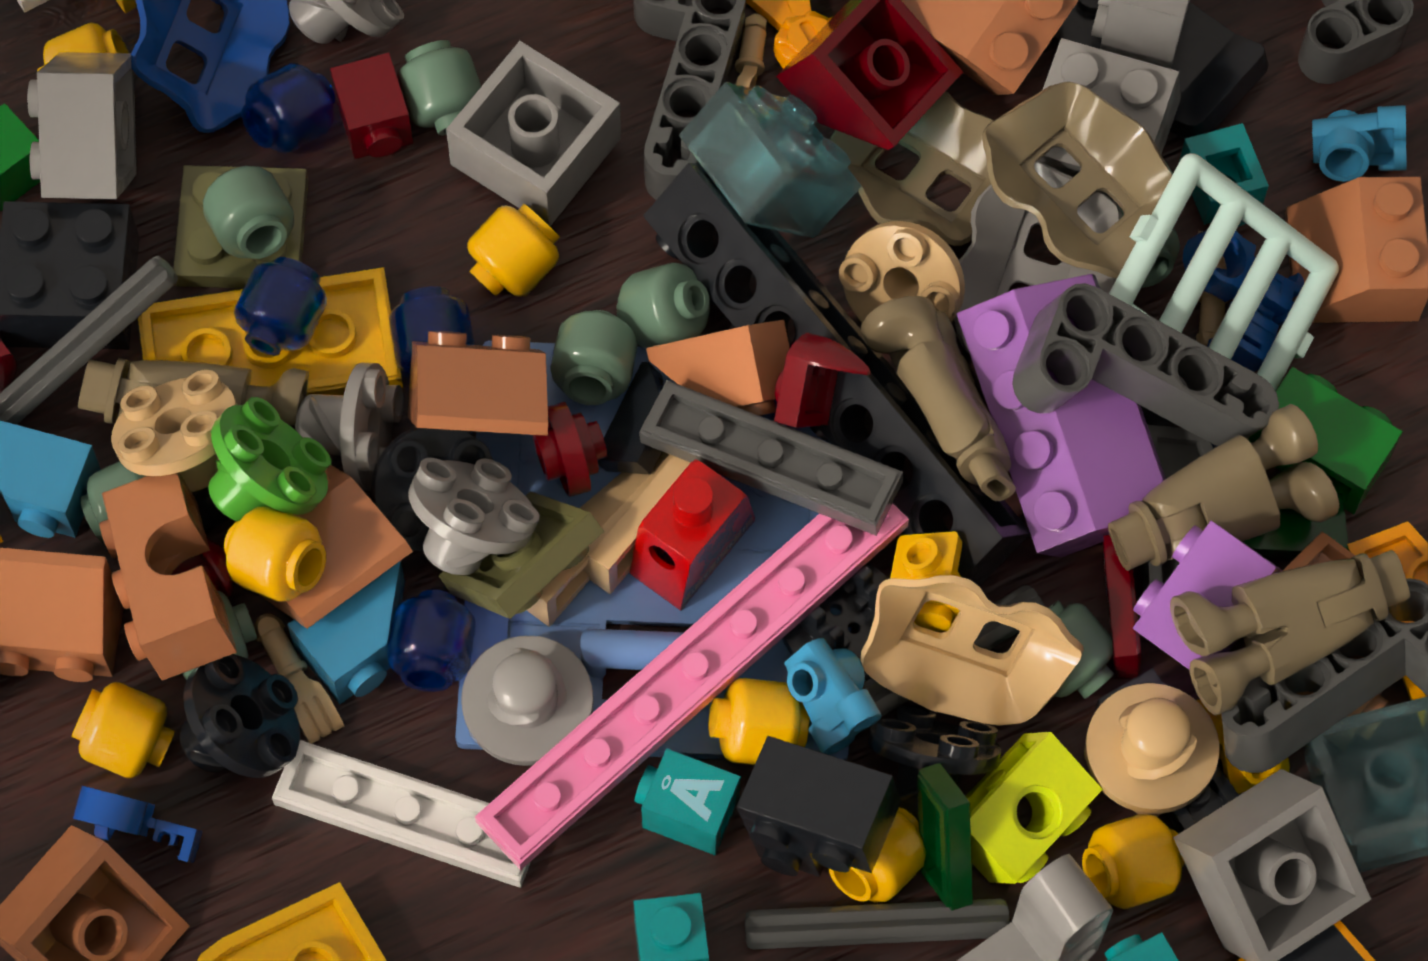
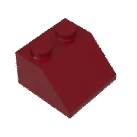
(871, 72)

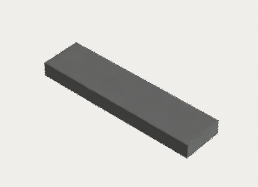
(772, 457)

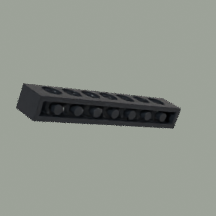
(788, 289)

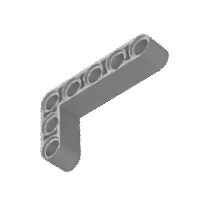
(1054, 920)

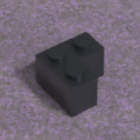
(816, 810)

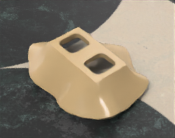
(953, 673)

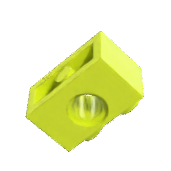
(1059, 801)

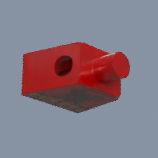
(696, 526)

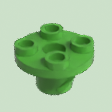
(265, 463)

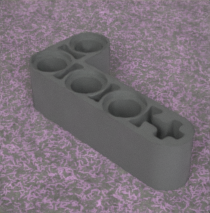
(1355, 33)
(686, 84)
(1220, 393)
(1276, 721)

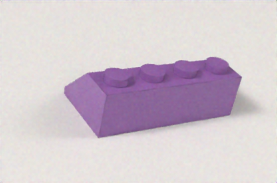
(1070, 464)

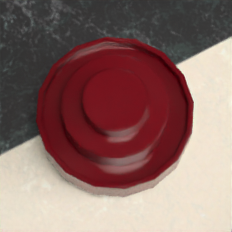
(570, 449)

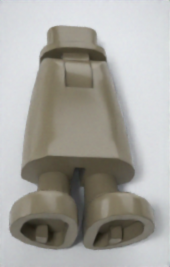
(108, 383)
(943, 385)
(1231, 490)
(1284, 621)

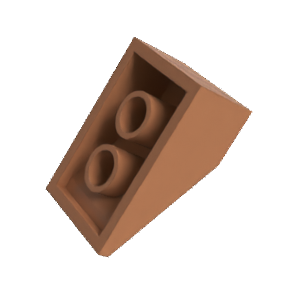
(993, 38)

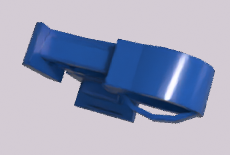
(1272, 309)
(132, 816)

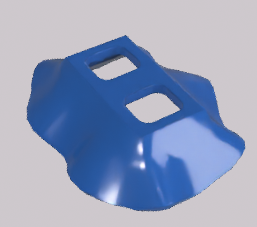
(231, 57)

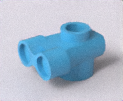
(1352, 141)
(832, 694)

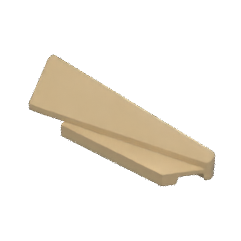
(619, 512)

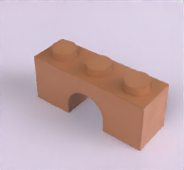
(175, 617)

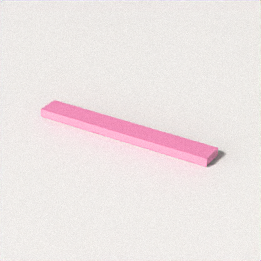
(679, 684)

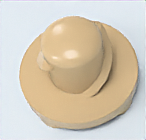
(900, 262)
(171, 427)
(1152, 748)

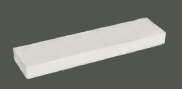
(392, 810)

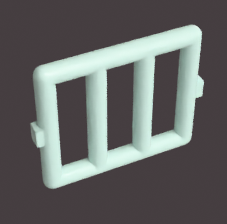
(1281, 239)

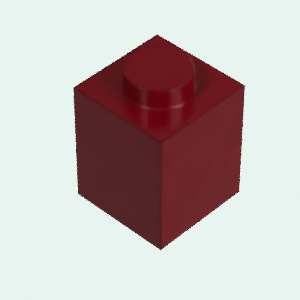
(372, 106)

